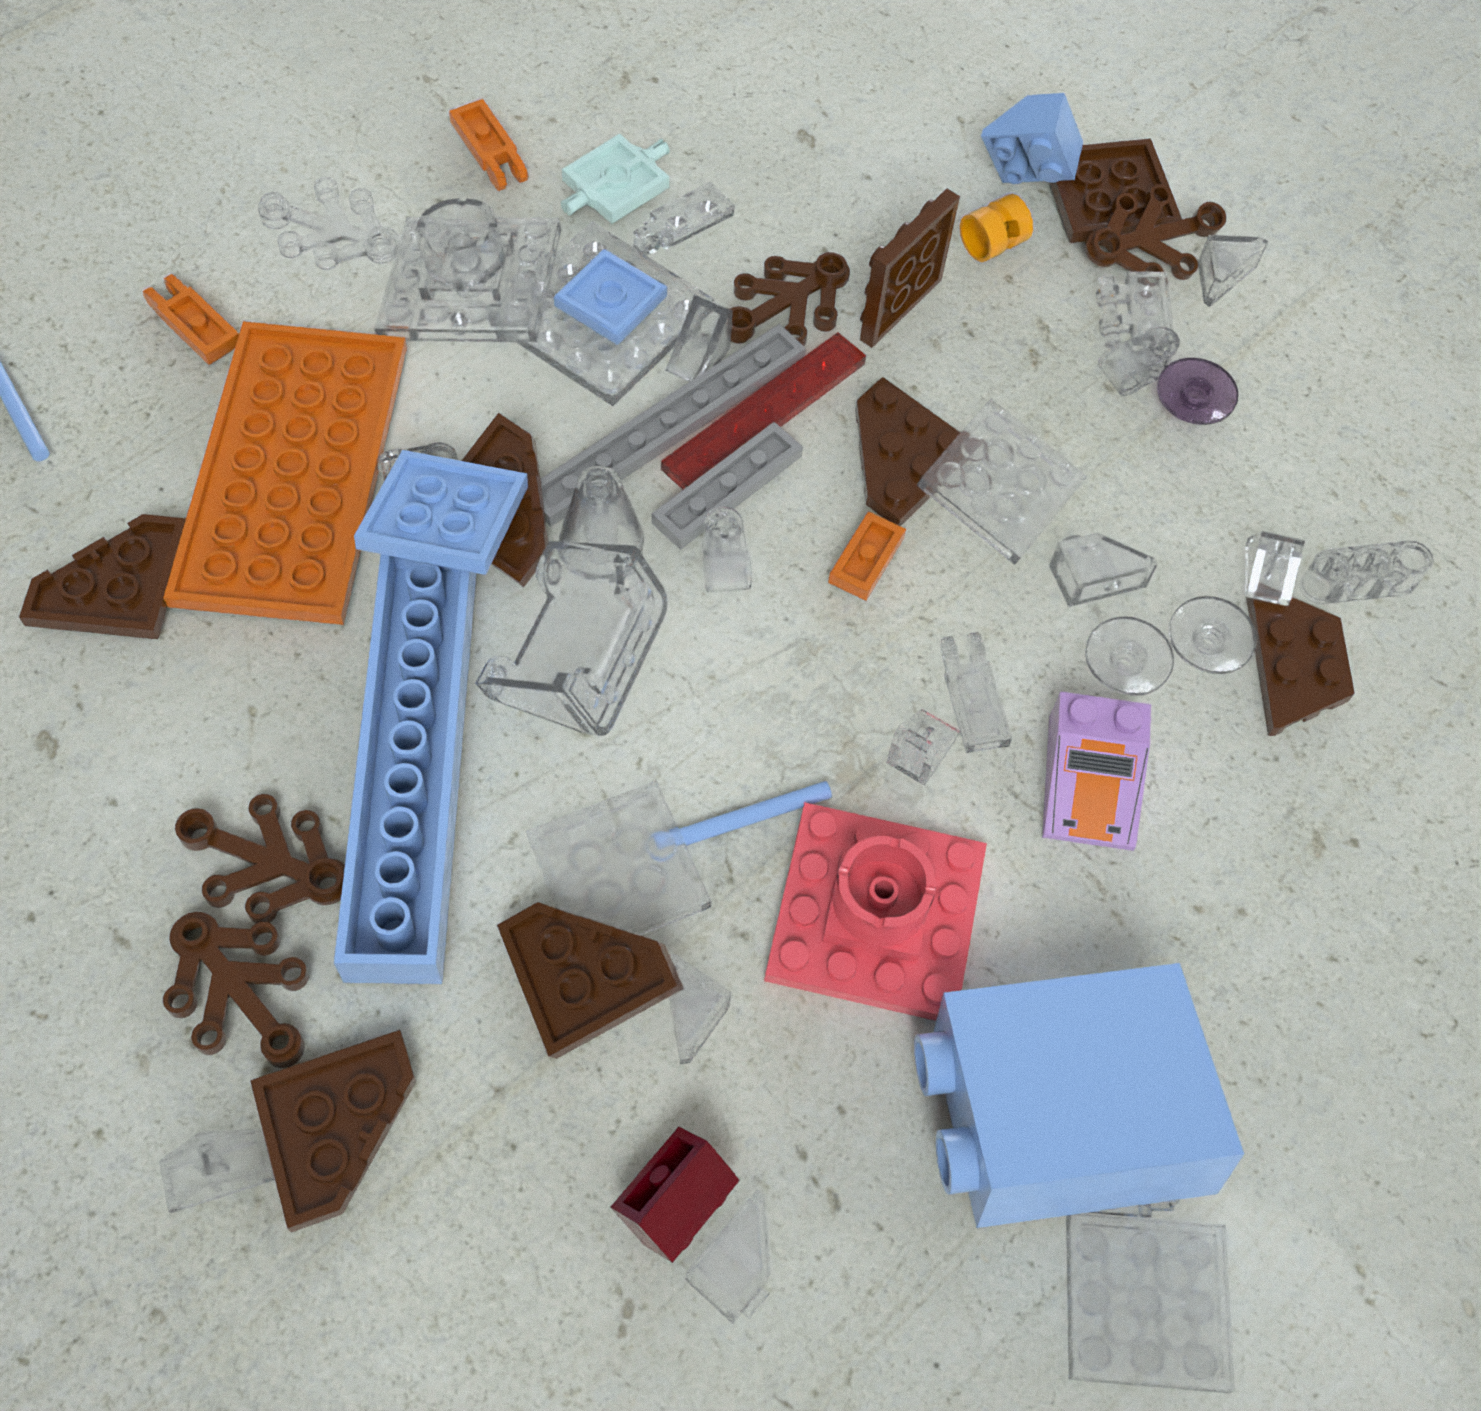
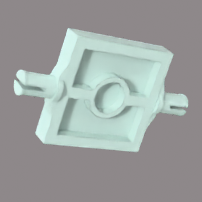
(615, 178)

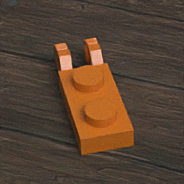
(488, 142)
(193, 320)

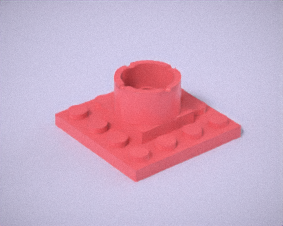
(876, 912)

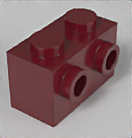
(675, 1194)

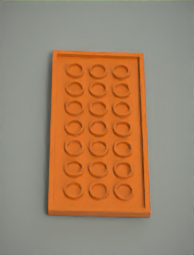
(288, 474)

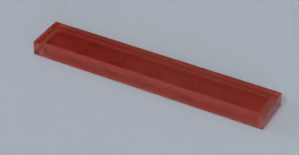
(774, 402)

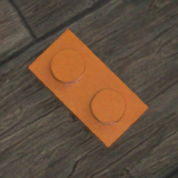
(867, 556)

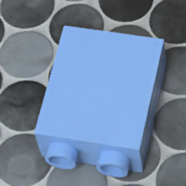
(1076, 1095)

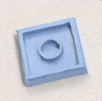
(610, 296)

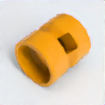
(996, 227)

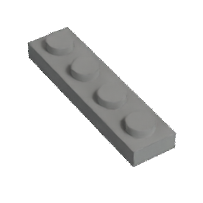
(727, 484)

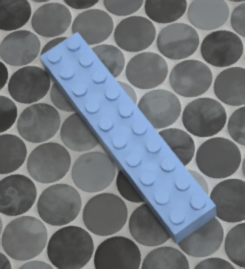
(407, 777)

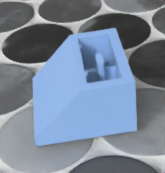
(1035, 140)

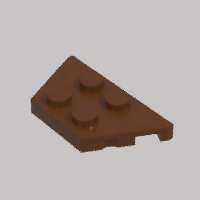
(1299, 661)

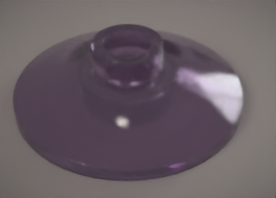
(1197, 391)

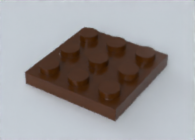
(1100, 177)
(908, 267)

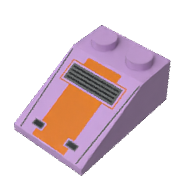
(1096, 770)

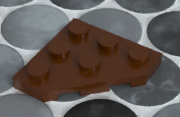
(897, 448)
(514, 449)
(110, 583)
(583, 974)
(329, 1122)

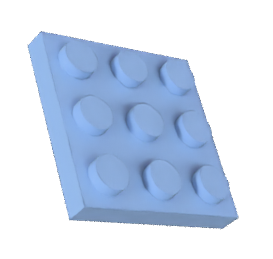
(442, 512)

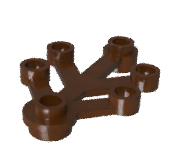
(1151, 237)
(827, 272)
(268, 861)
(231, 980)

